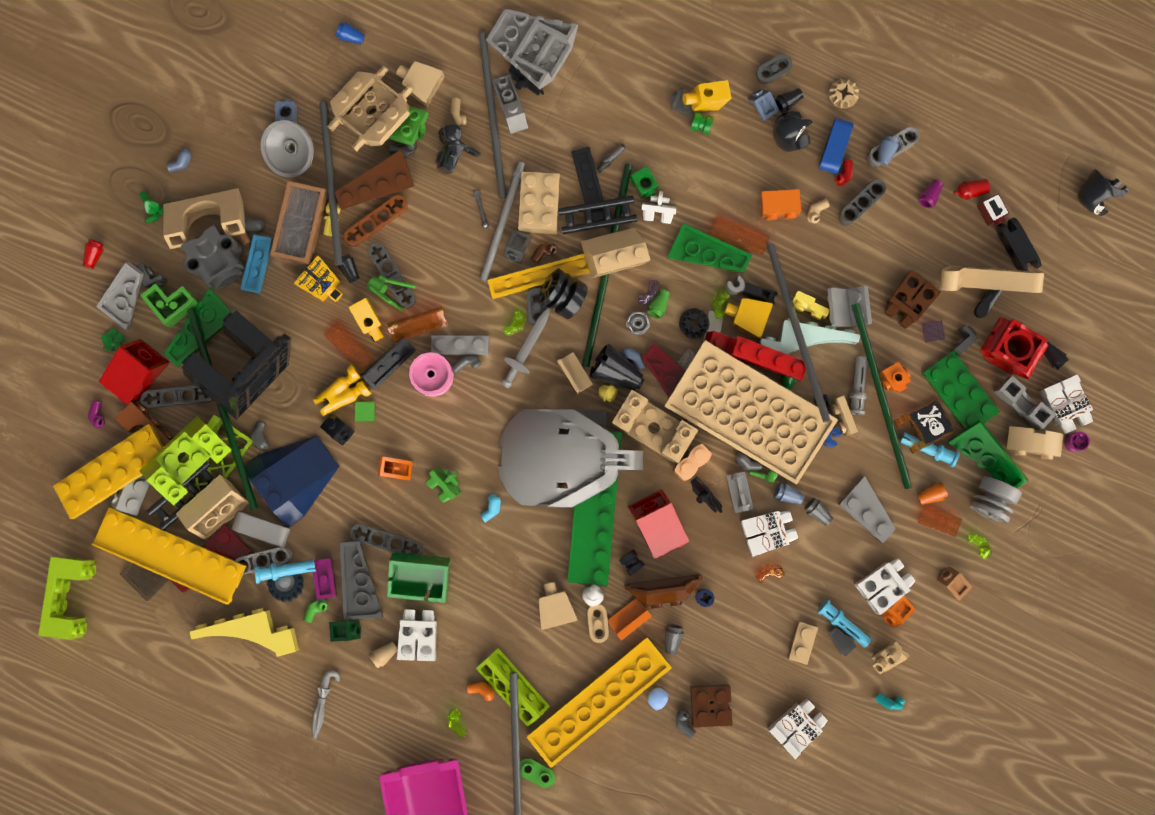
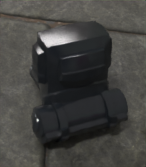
(452, 149)

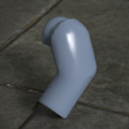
(182, 161)
(633, 355)

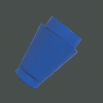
(349, 33)

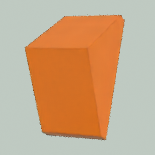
(395, 468)

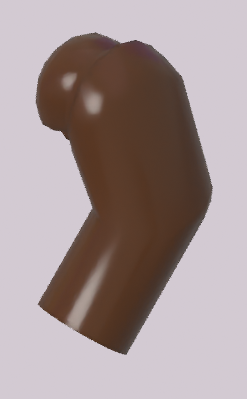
(543, 250)

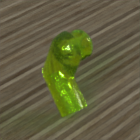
(718, 302)
(517, 325)
(982, 543)

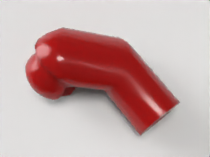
(846, 175)

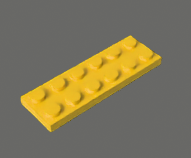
(108, 472)

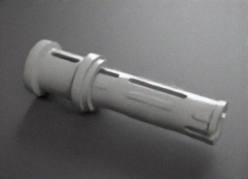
(858, 395)

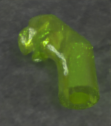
(454, 721)

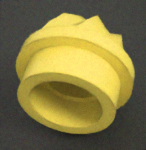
(608, 392)

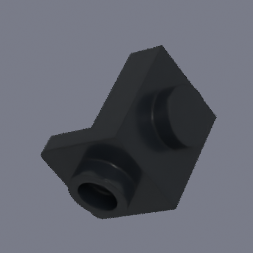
(337, 429)

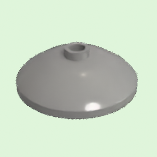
(278, 150)

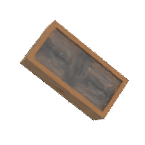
(299, 223)

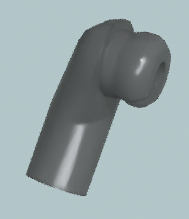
(407, 149)
(745, 463)

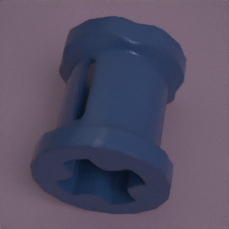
(709, 601)

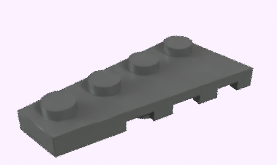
(357, 586)

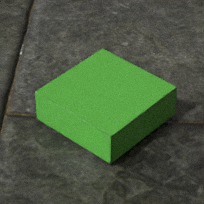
(365, 411)

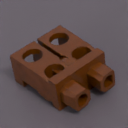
(906, 303)

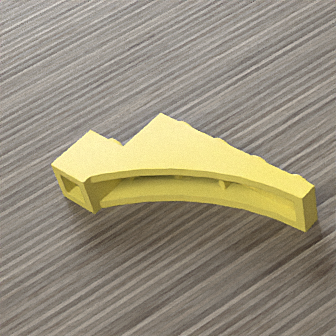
(254, 628)

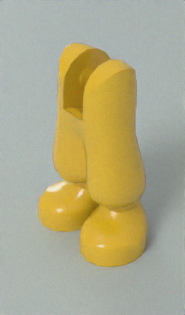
(339, 392)

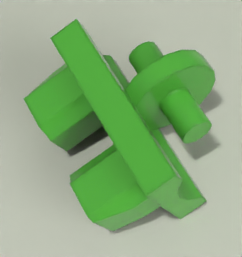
(446, 481)

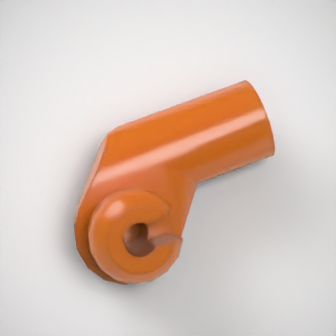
(483, 688)

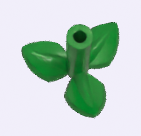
(151, 208)

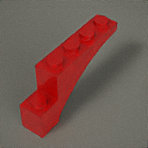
(758, 355)

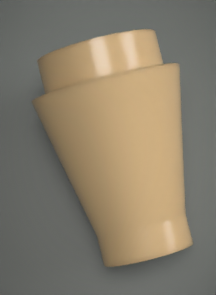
(383, 654)

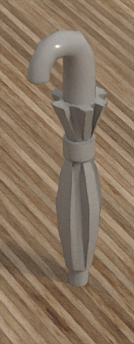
(323, 690)

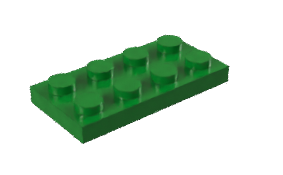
(960, 391)

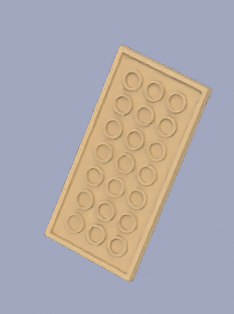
(750, 412)

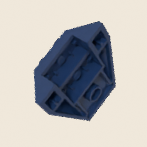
(292, 477)

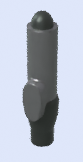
(610, 157)

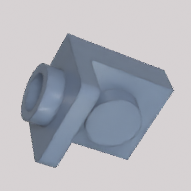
(764, 103)

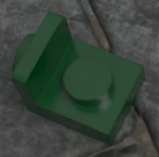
(345, 630)

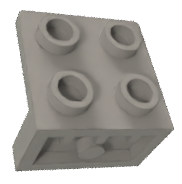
(841, 309)

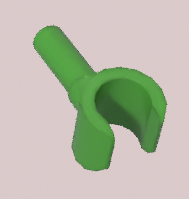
(770, 477)

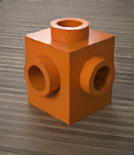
(895, 371)

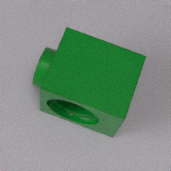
(641, 175)

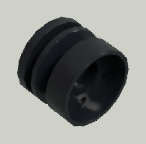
(563, 293)

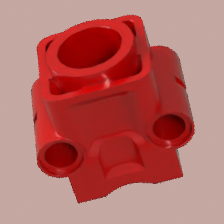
(1028, 343)

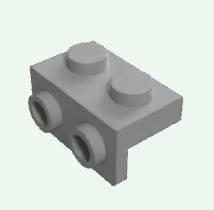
(130, 497)

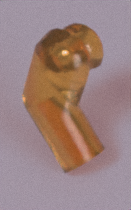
(770, 570)

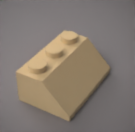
(615, 252)
(212, 508)

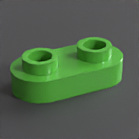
(537, 772)

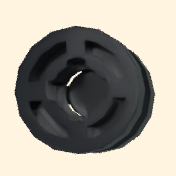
(628, 559)

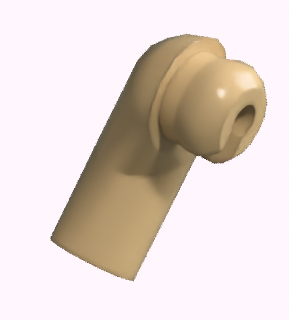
(455, 112)
(814, 210)

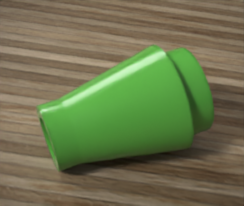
(658, 305)

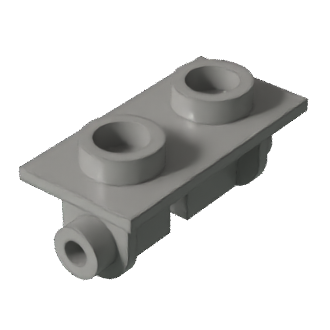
(740, 492)

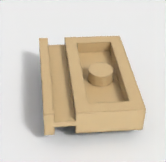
(846, 422)

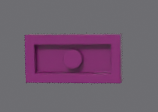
(324, 579)

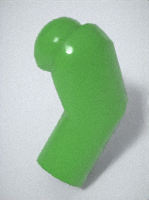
(313, 608)

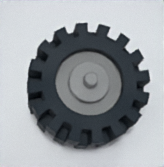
(286, 587)

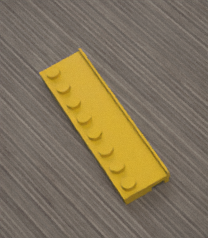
(169, 555)

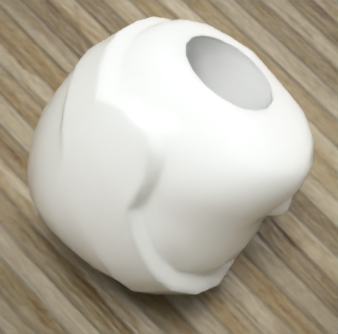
(593, 595)

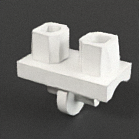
(666, 210)

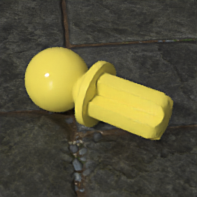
(327, 230)

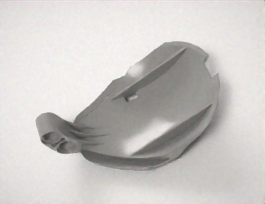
(540, 457)

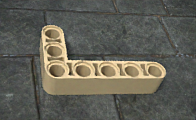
(989, 278)

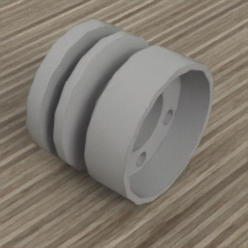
(996, 499)

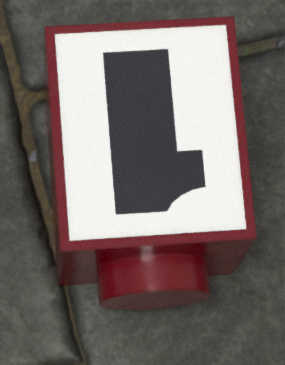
(993, 210)

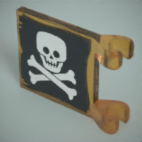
(928, 423)

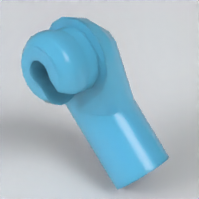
(493, 508)

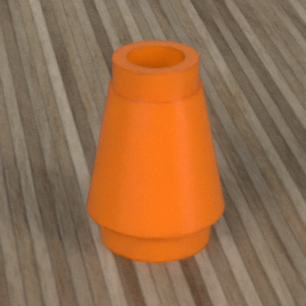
(933, 494)

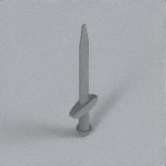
(517, 364)

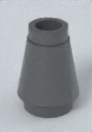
(818, 511)
(673, 637)
(842, 642)

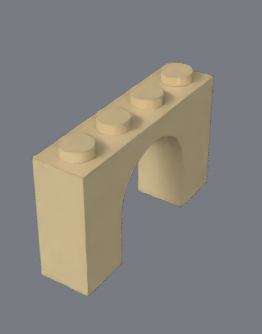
(181, 214)

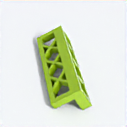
(528, 697)

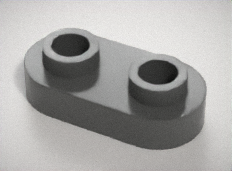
(773, 69)
(533, 306)

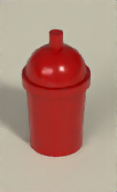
(972, 189)

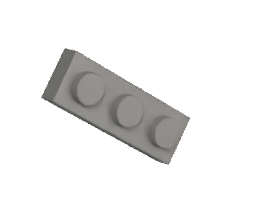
(460, 345)

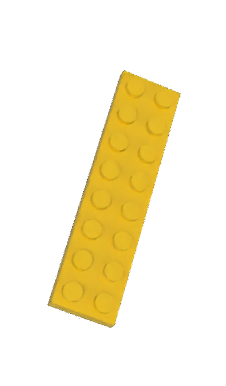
(598, 702)

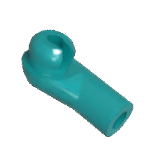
(890, 704)

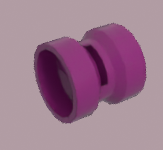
(1080, 440)

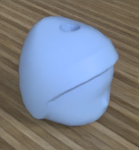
(657, 698)

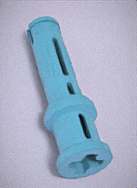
(938, 452)
(275, 571)
(837, 618)

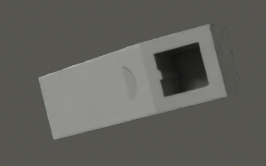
(510, 104)

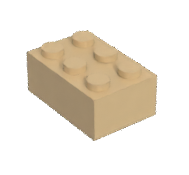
(539, 203)

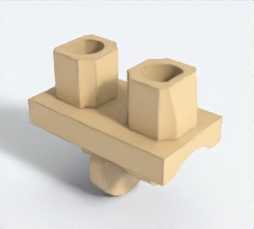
(889, 657)

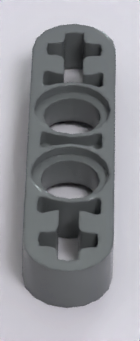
(393, 274)
(178, 397)
(387, 538)

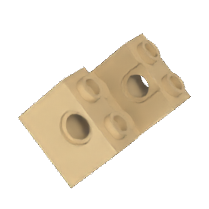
(669, 441)

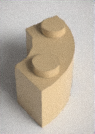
(1032, 441)

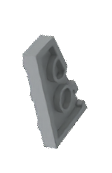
(122, 295)
(867, 510)

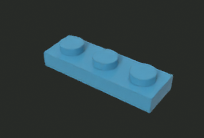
(257, 264)

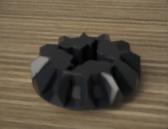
(695, 332)

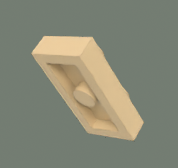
(802, 643)

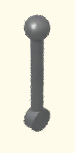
(477, 195)

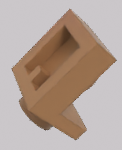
(954, 583)

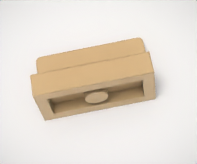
(574, 373)

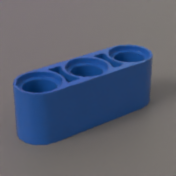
(836, 145)

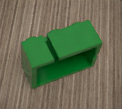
(415, 574)

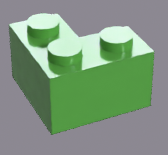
(169, 308)

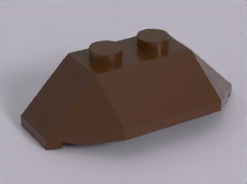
(664, 590)

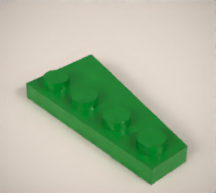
(705, 250)
(210, 316)
(987, 452)

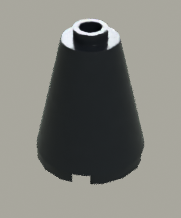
(615, 369)

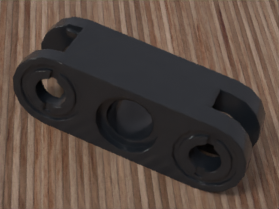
(1018, 245)

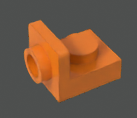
(898, 612)

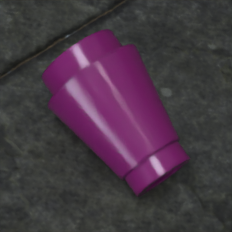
(930, 195)

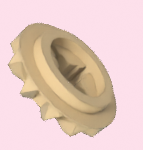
(836, 97)

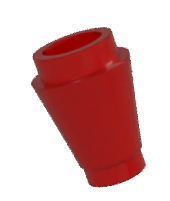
(92, 253)

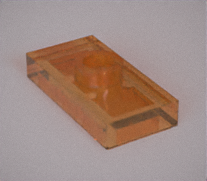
(940, 521)

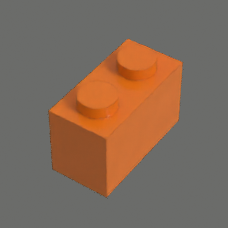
(780, 204)

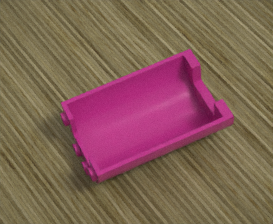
(424, 789)

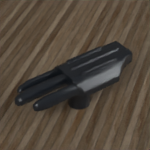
(524, 82)
(705, 495)

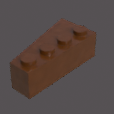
(381, 180)

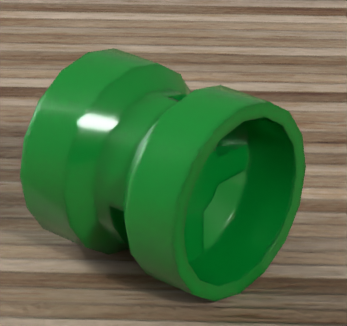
(702, 123)

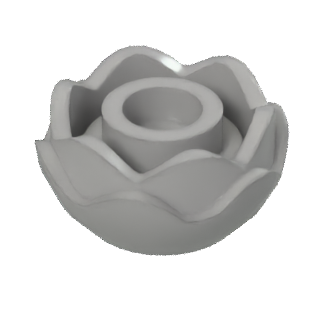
(638, 317)

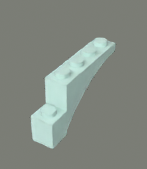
(812, 334)

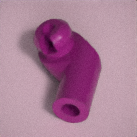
(95, 416)

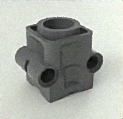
(214, 258)

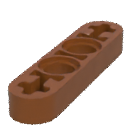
(377, 223)

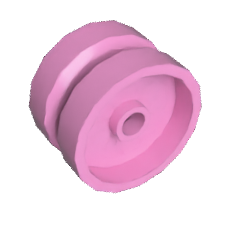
(420, 374)

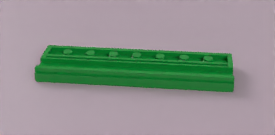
(593, 536)

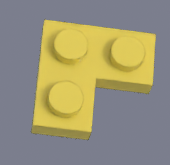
(804, 302)

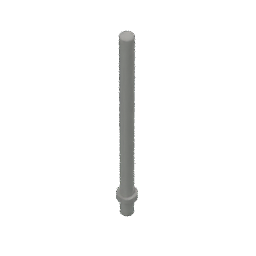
(502, 221)

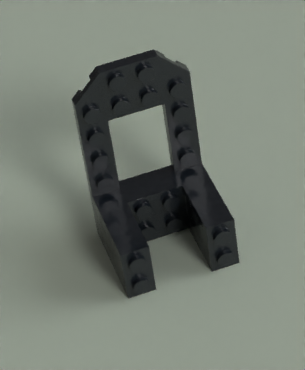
(267, 363)

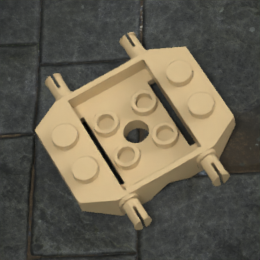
(389, 105)

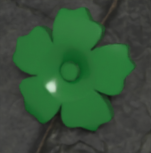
(112, 340)

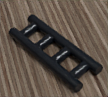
(608, 220)
(157, 506)

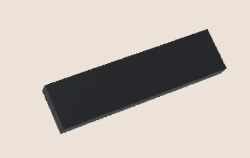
(588, 179)

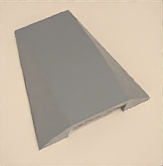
(533, 44)

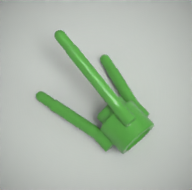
(378, 287)

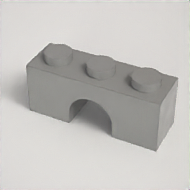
(1014, 395)

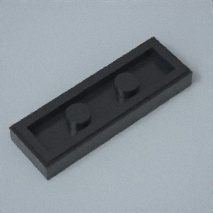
(388, 362)

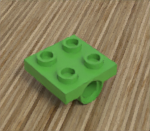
(411, 128)

